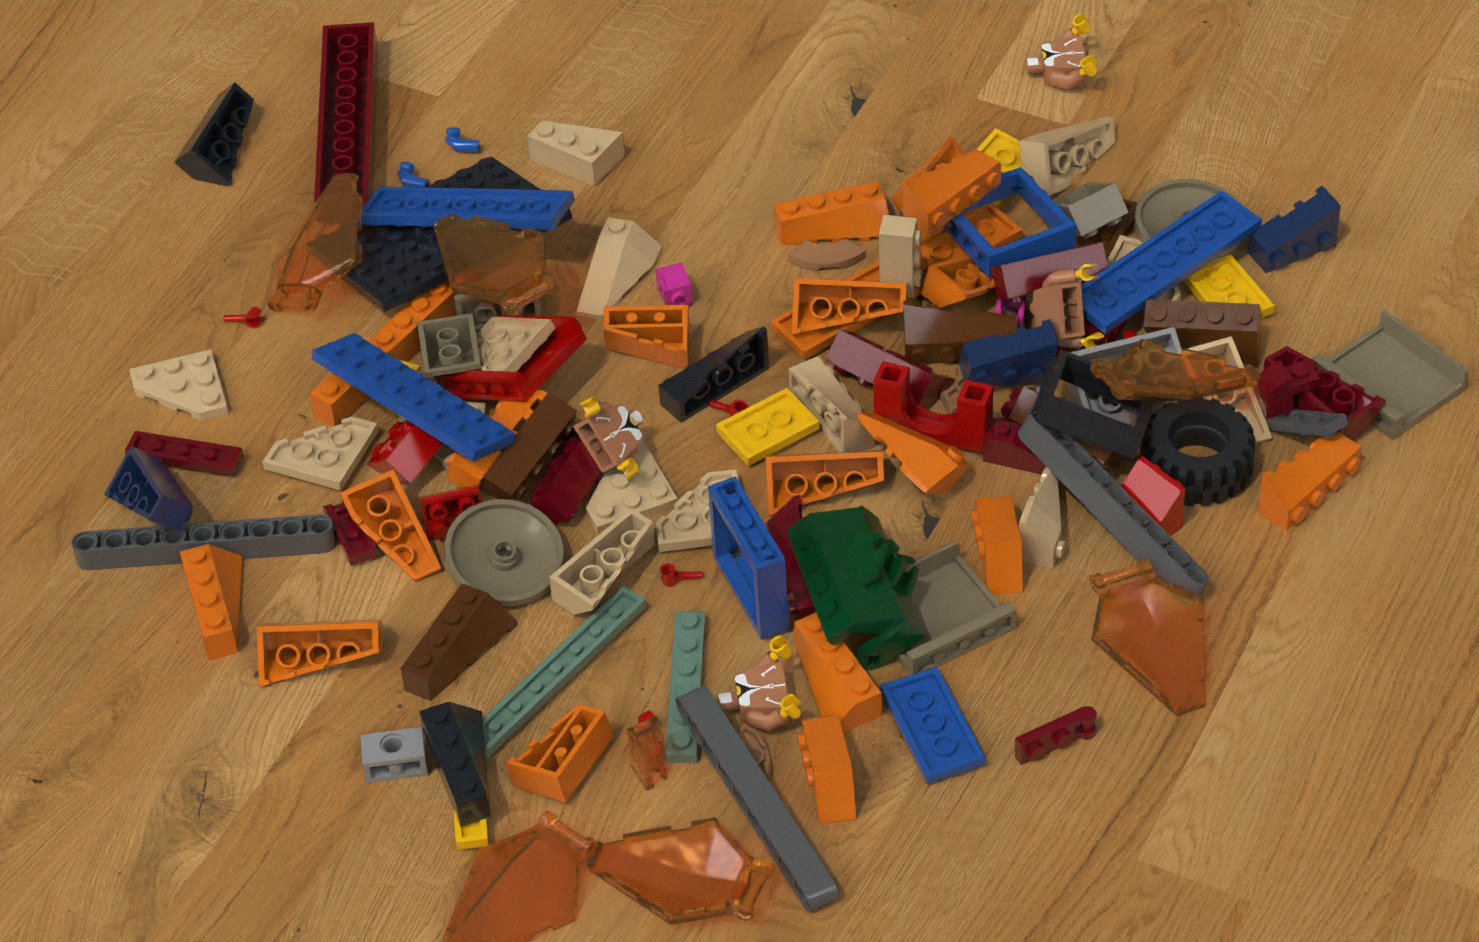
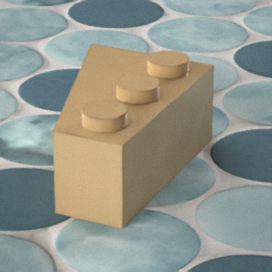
(576, 150)
(900, 251)

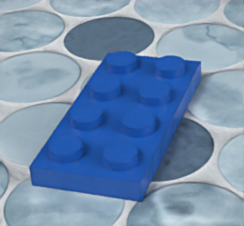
(932, 725)

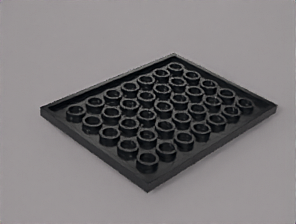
(407, 259)

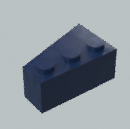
(1297, 234)
(1011, 358)

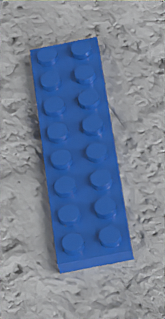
(427, 205)
(1166, 260)
(413, 397)

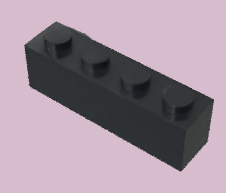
(216, 140)
(715, 375)
(458, 750)

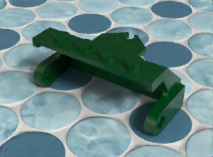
(858, 582)

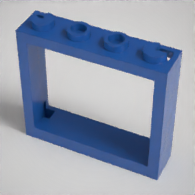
(1058, 238)
(752, 575)

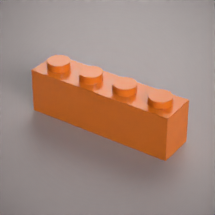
(949, 189)
(832, 215)
(838, 302)
(512, 416)
(819, 475)
(1307, 479)
(215, 592)
(305, 647)
(835, 677)

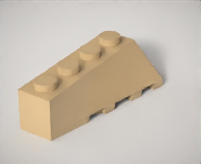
(830, 403)
(594, 568)

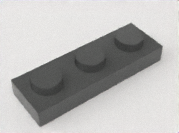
(1308, 423)

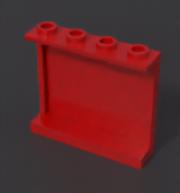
(530, 376)

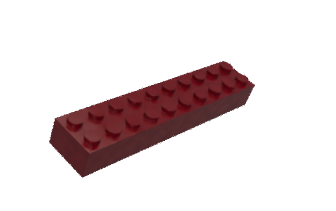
(347, 106)

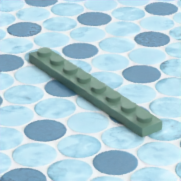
(560, 667)

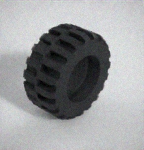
(1207, 425)

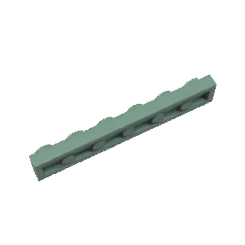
(685, 677)

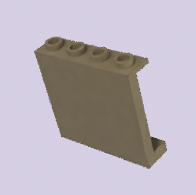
(1400, 369)
(953, 611)

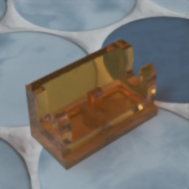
(645, 751)

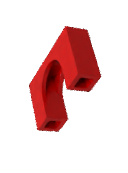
(961, 429)

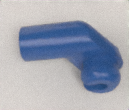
(459, 144)
(409, 178)

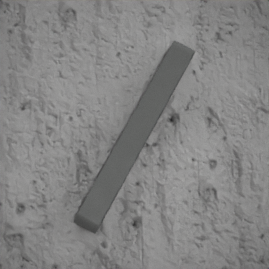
(1112, 504)
(244, 537)
(757, 799)

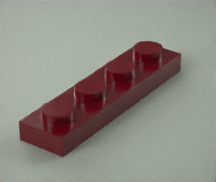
(189, 453)

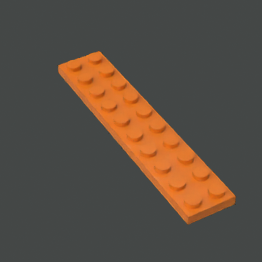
(935, 249)

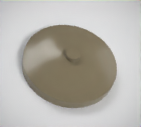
(1170, 202)
(504, 551)

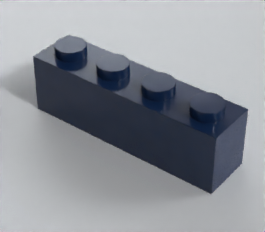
(150, 490)

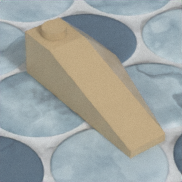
(1062, 153)
(618, 262)
(1243, 399)
(1042, 524)

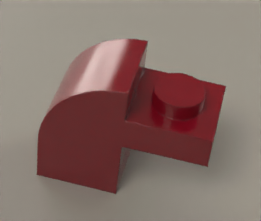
(1280, 383)

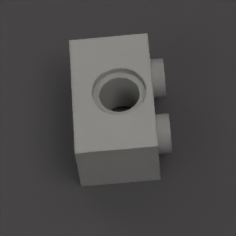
(394, 755)

